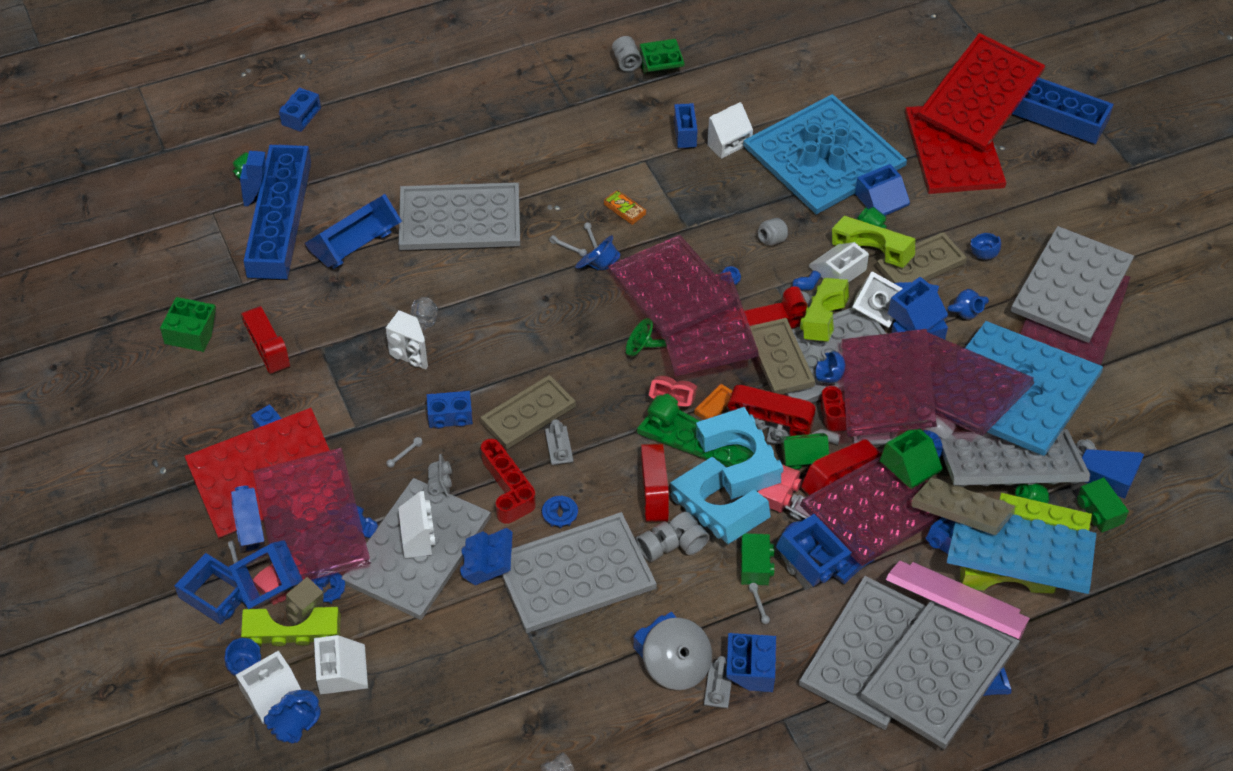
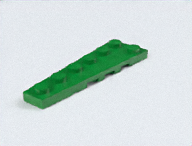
(682, 435)

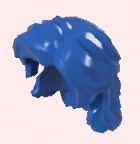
(292, 714)

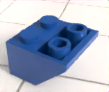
(882, 190)
(917, 306)
(752, 661)

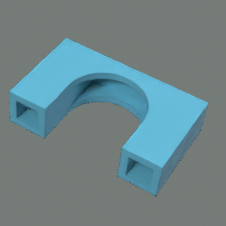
(740, 428)
(726, 520)

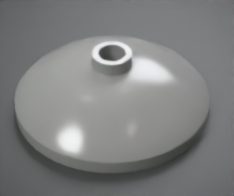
(664, 658)

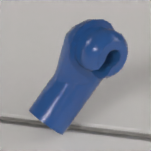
(807, 283)

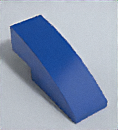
(252, 175)

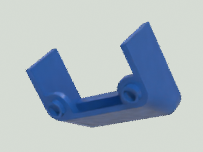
(354, 231)

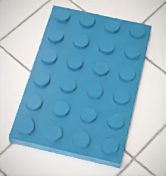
(1028, 552)

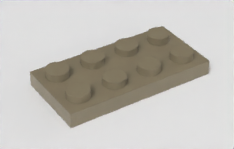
(931, 259)
(781, 357)
(528, 412)
(963, 506)

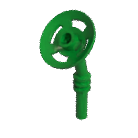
(641, 338)

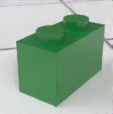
(803, 449)
(1103, 504)
(756, 559)

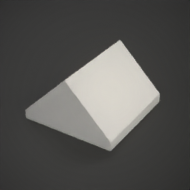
(875, 297)

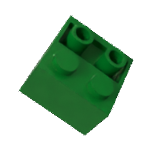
(661, 55)
(188, 324)
(912, 457)

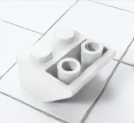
(728, 130)
(842, 262)
(407, 340)
(416, 526)
(340, 664)
(267, 683)

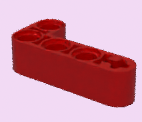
(792, 307)
(269, 346)
(774, 408)
(833, 409)
(838, 464)
(655, 483)
(518, 497)

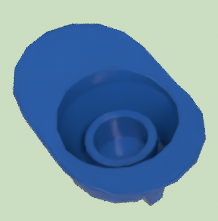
(601, 256)

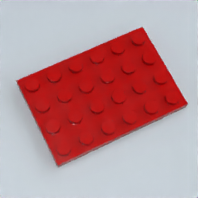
(981, 91)
(951, 162)
(231, 462)

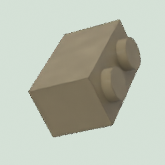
(302, 601)

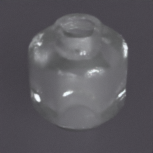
(425, 311)

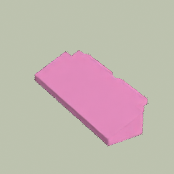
(959, 598)

